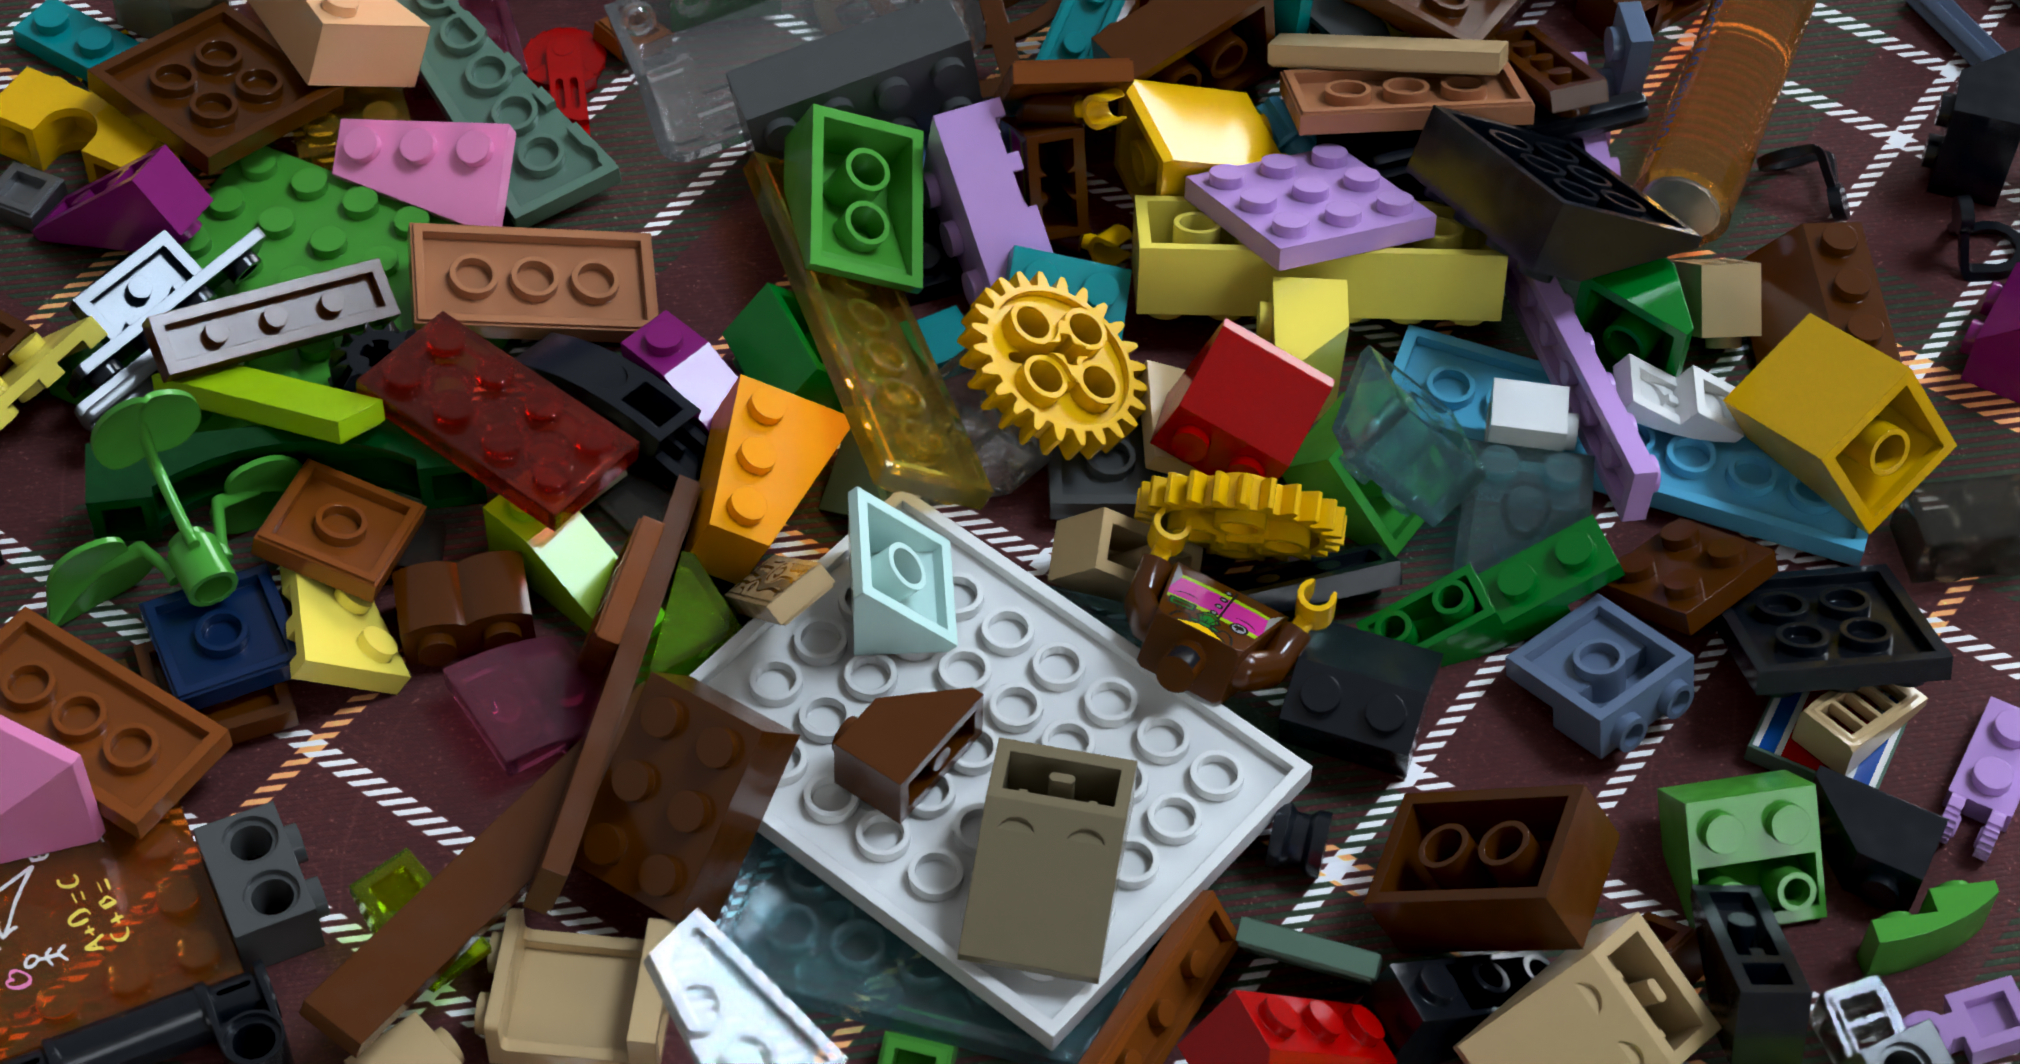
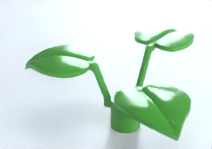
(196, 557)

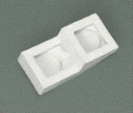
(1676, 405)

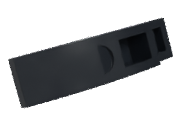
(628, 399)

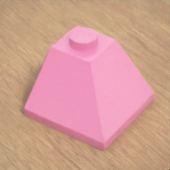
(42, 796)

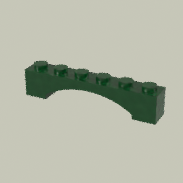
(132, 507)

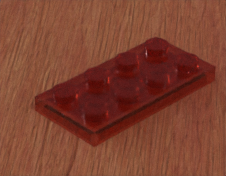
(499, 420)

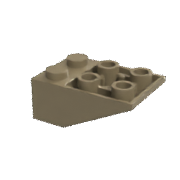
(1048, 860)

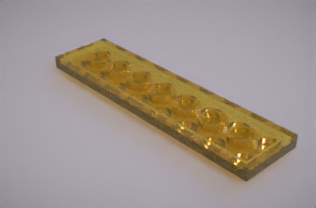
(877, 367)

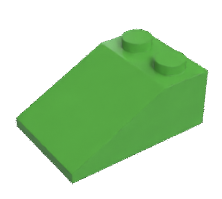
(857, 197)

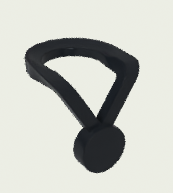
(1807, 154)
(1964, 225)

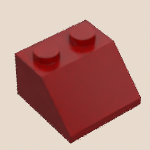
(1241, 406)

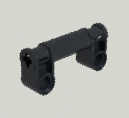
(234, 1013)

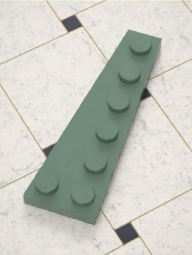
(479, 83)

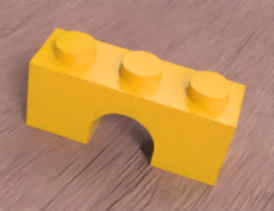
(51, 117)

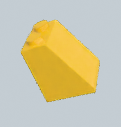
(1184, 133)
(1842, 420)

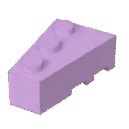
(977, 195)

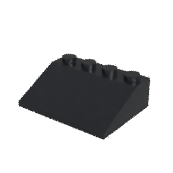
(1542, 199)

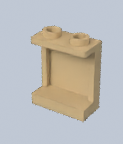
(571, 997)

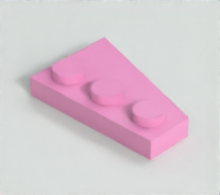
(441, 167)

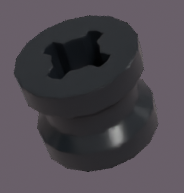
(1299, 840)

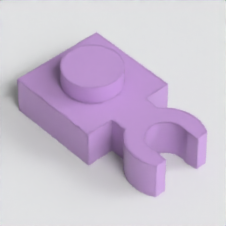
(1978, 1021)

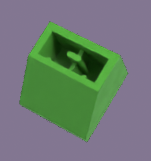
(1747, 834)

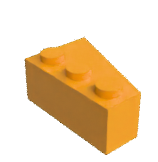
(756, 471)

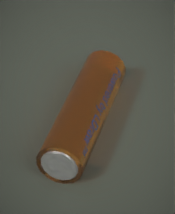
(1722, 110)

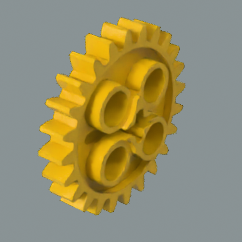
(1052, 365)
(1244, 515)

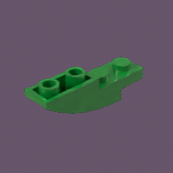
(1505, 604)

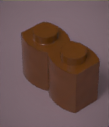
(462, 606)

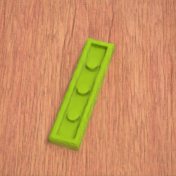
(281, 402)

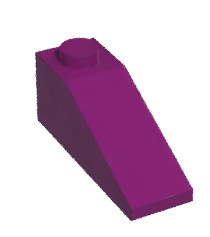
(130, 206)
(683, 362)

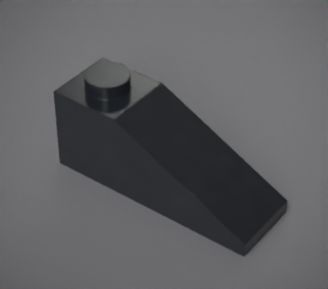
(1750, 976)

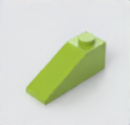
(561, 566)

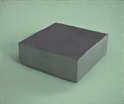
(28, 195)

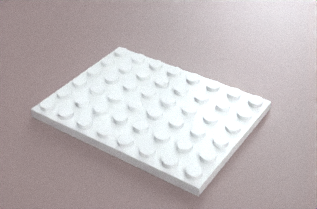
(1047, 680)

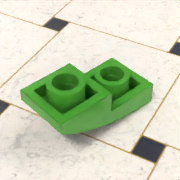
(1944, 922)

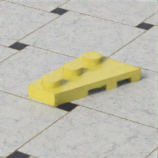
(37, 366)
(340, 638)

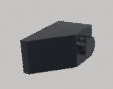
(1875, 840)

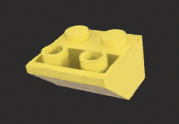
(1308, 322)

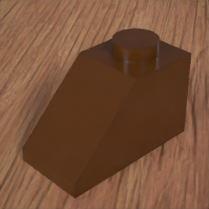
(905, 746)

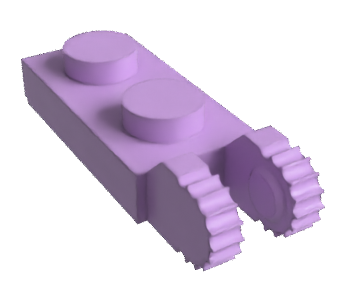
(1987, 778)

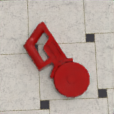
(567, 67)

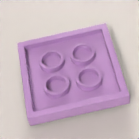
(1309, 207)

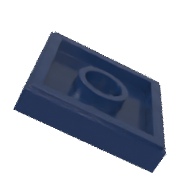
(221, 647)

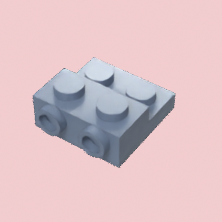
(1604, 676)

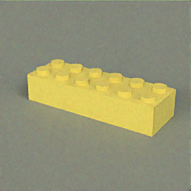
(1197, 268)

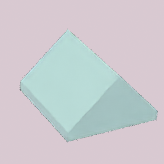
(898, 581)

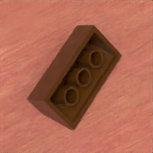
(1822, 273)

